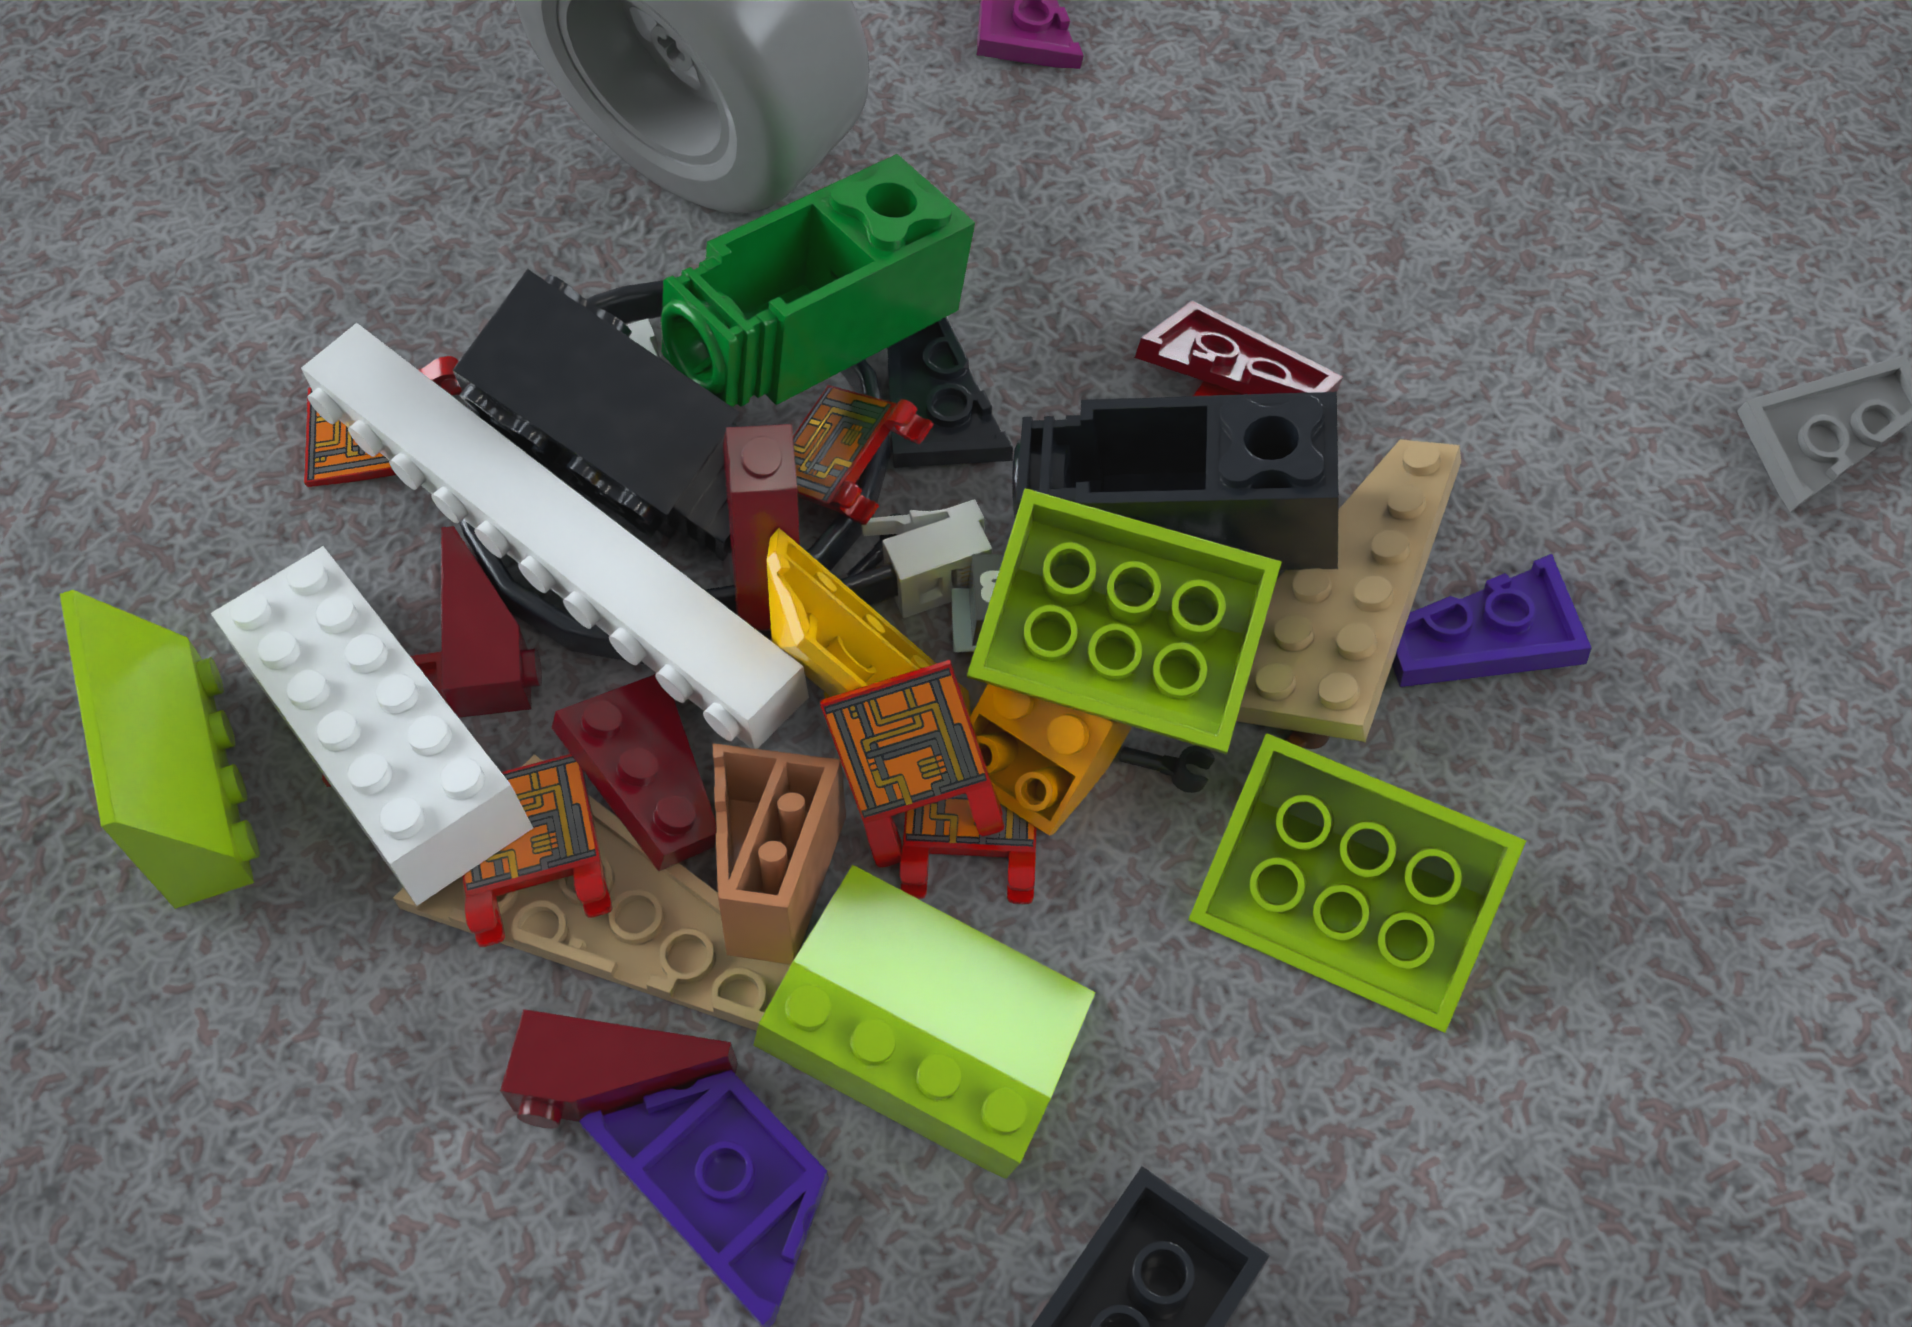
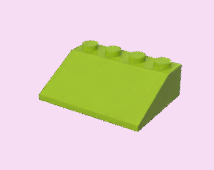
(1125, 620)
(159, 751)
(1357, 881)
(926, 1021)

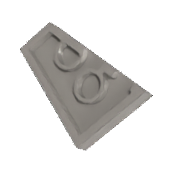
(1827, 425)

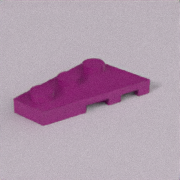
(1027, 33)

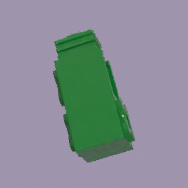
(817, 285)

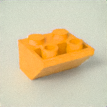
(1042, 753)

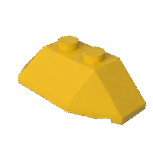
(831, 627)

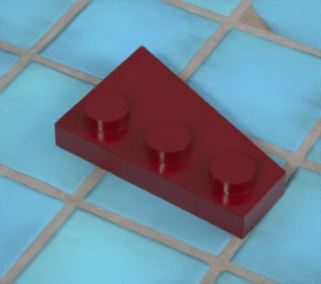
(1230, 355)
(642, 767)

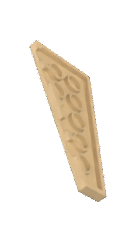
(1339, 629)
(656, 939)

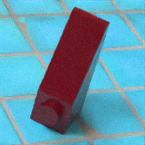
(760, 500)
(481, 643)
(584, 1066)

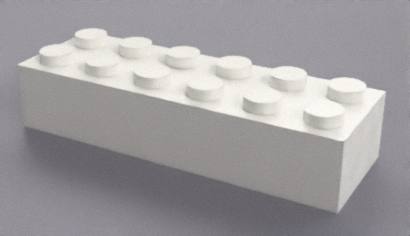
(373, 724)

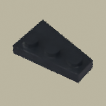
(937, 379)

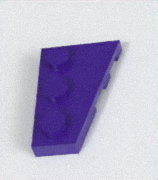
(1496, 631)

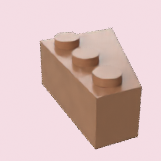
(773, 845)

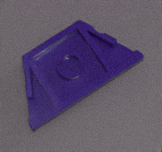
(722, 1180)

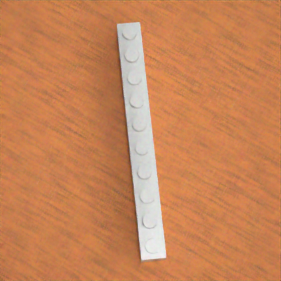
(558, 539)

